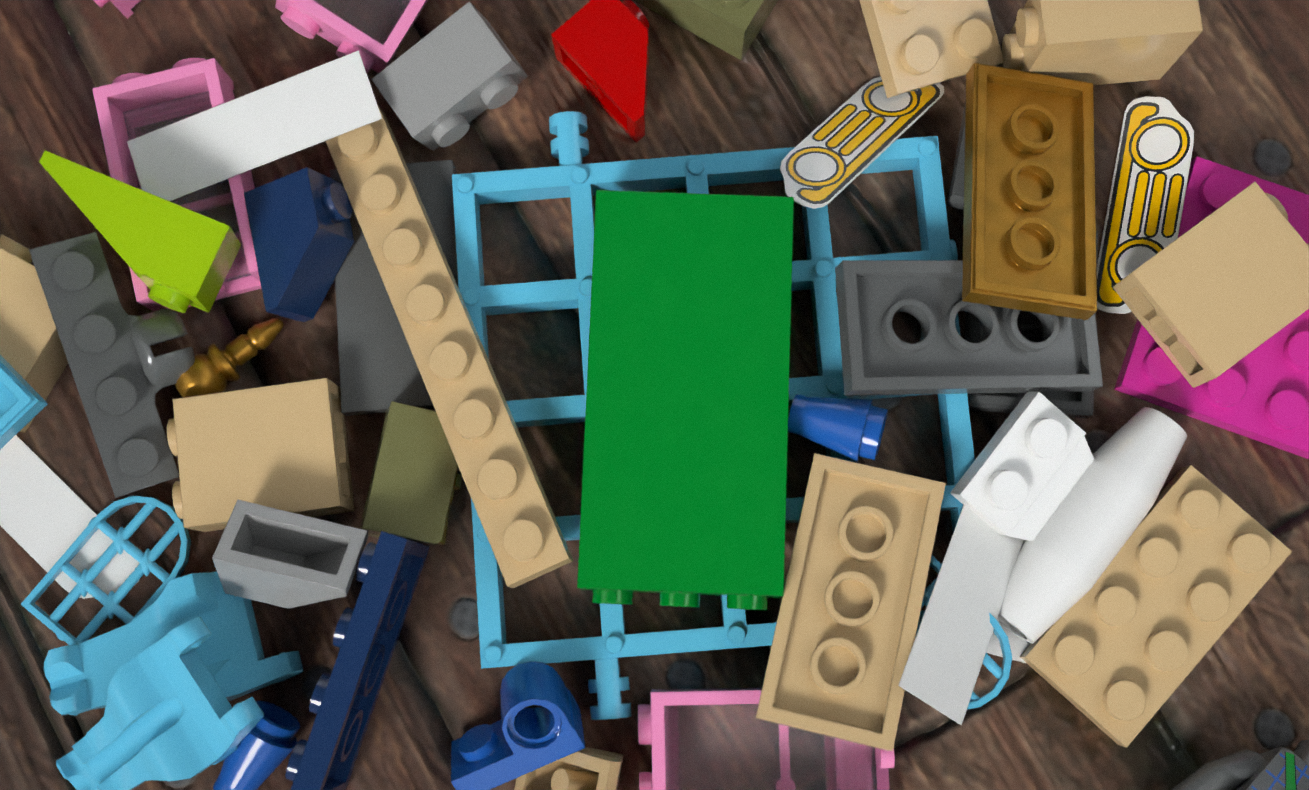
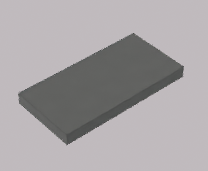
(372, 347)

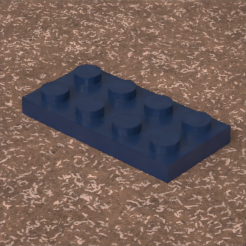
(366, 648)

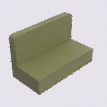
(410, 477)

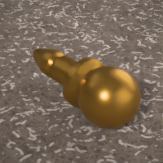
(212, 371)

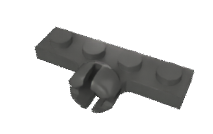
(113, 361)

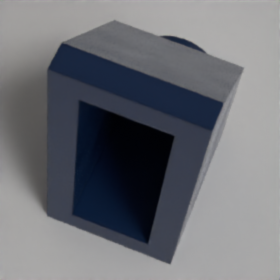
(299, 240)

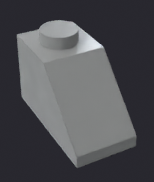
(286, 556)

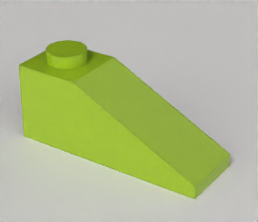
(165, 244)

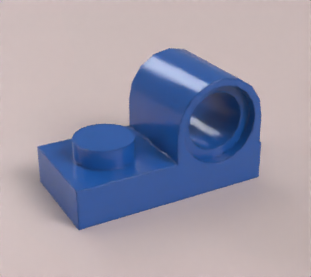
(524, 736)

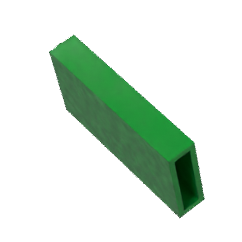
(687, 398)

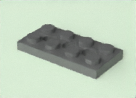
(942, 360)

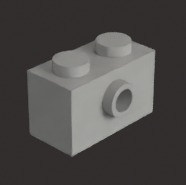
(450, 78)

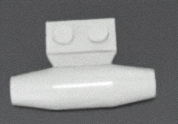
(1064, 501)

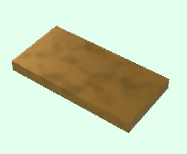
(1029, 193)

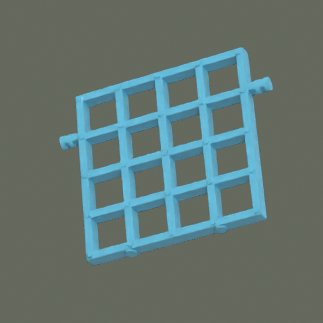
(814, 274)

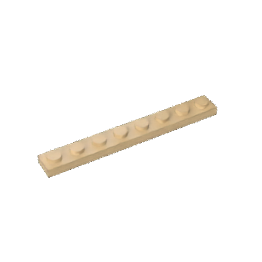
(449, 355)

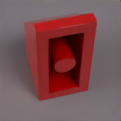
(609, 56)

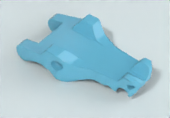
(232, 653)
(160, 719)

